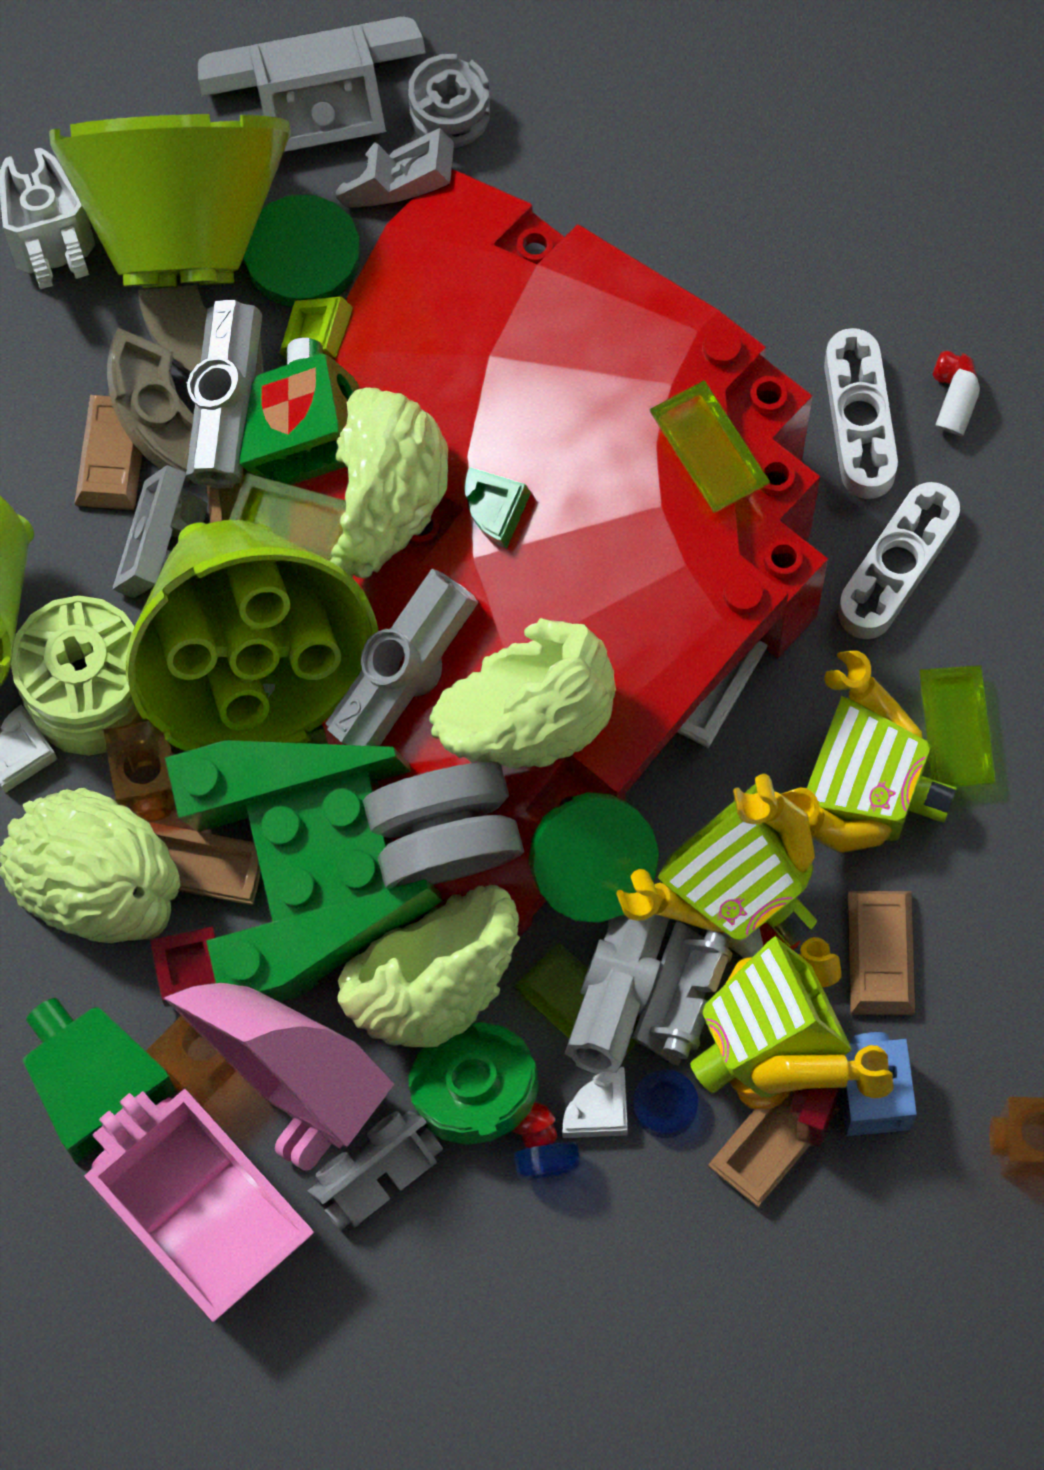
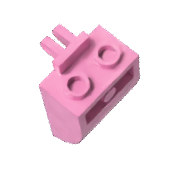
(291, 1063)
(192, 1199)

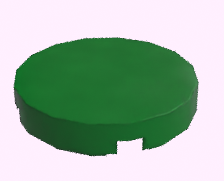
(302, 250)
(589, 854)
(474, 1084)

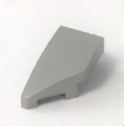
(402, 175)

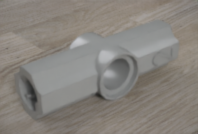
(225, 364)
(419, 634)
(615, 992)

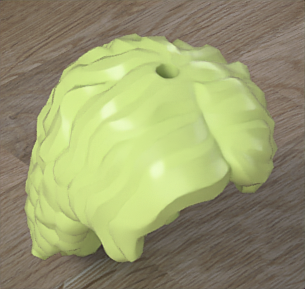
(394, 478)
(530, 699)
(81, 860)
(433, 974)

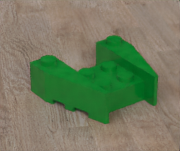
(310, 851)

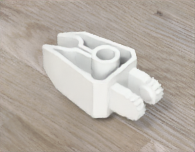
(44, 220)

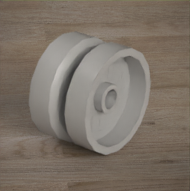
(443, 824)

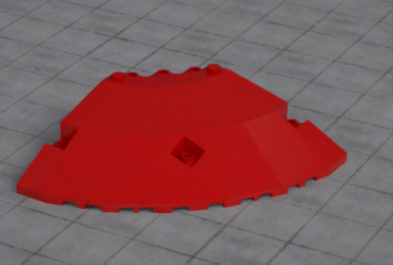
(550, 382)

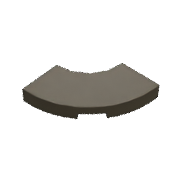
(177, 322)
(148, 401)

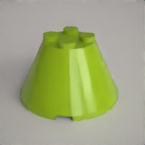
(173, 191)
(242, 614)

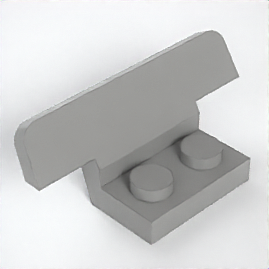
(317, 79)

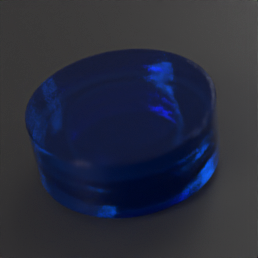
(665, 1103)
(547, 1160)

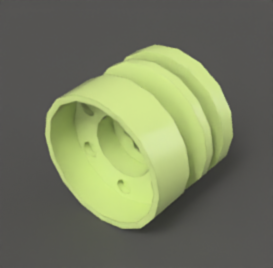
(70, 704)

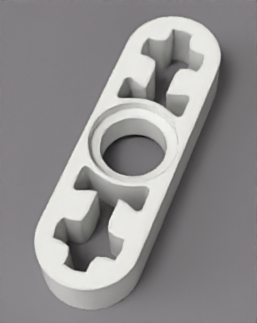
(849, 436)
(924, 550)

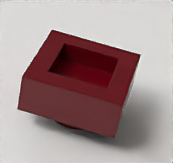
(183, 961)
(814, 1113)

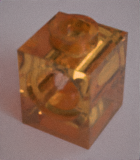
(130, 749)
(196, 1076)
(1007, 1139)

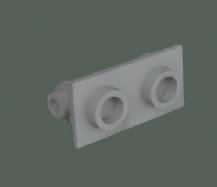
(676, 1002)
(393, 1150)

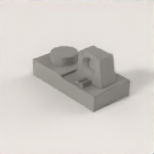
(160, 513)

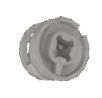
(449, 97)

